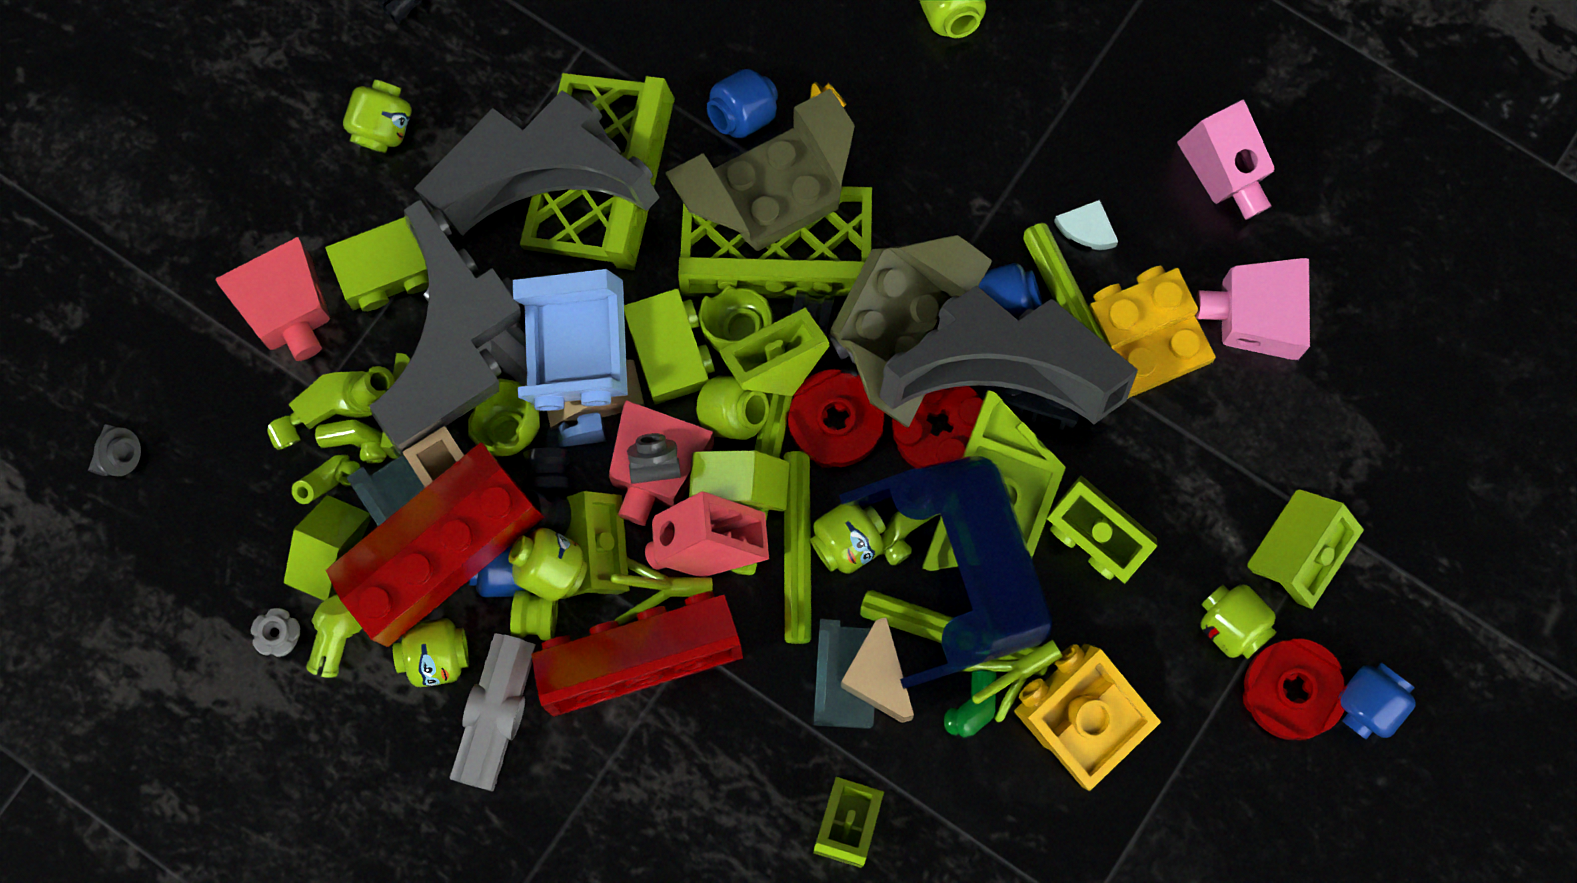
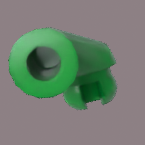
(972, 716)

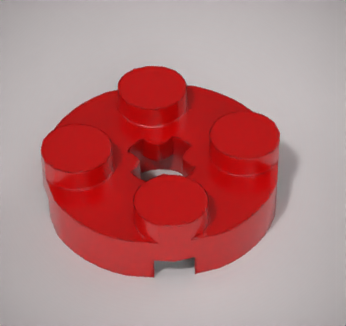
(828, 445)
(922, 447)
(1267, 697)

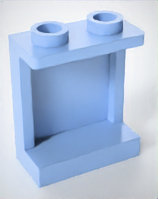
(573, 338)

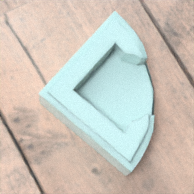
(1088, 226)

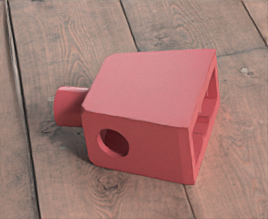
(280, 298)
(640, 497)
(707, 536)

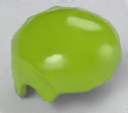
(733, 316)
(504, 421)

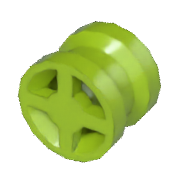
(533, 616)

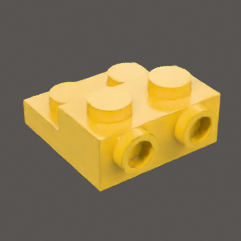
(1153, 327)
(1086, 714)

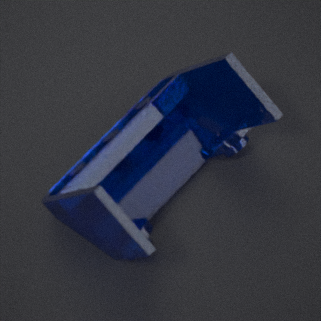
(990, 554)

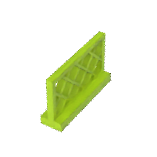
(645, 141)
(780, 276)

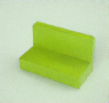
(601, 538)
(1306, 546)

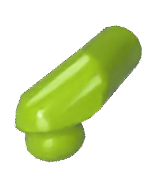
(324, 478)
(893, 537)

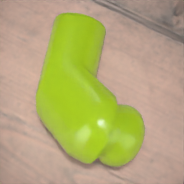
(352, 433)

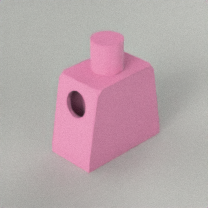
(1230, 158)
(1262, 308)

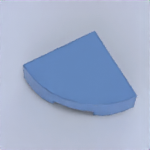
(587, 431)

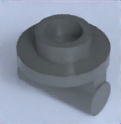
(115, 452)
(653, 459)

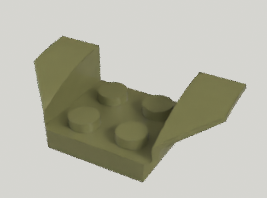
(778, 182)
(900, 303)

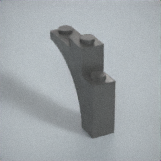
(513, 161)
(463, 313)
(1037, 353)

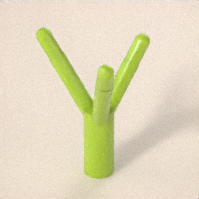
(655, 580)
(1017, 674)

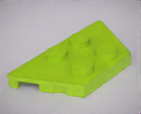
(1027, 467)

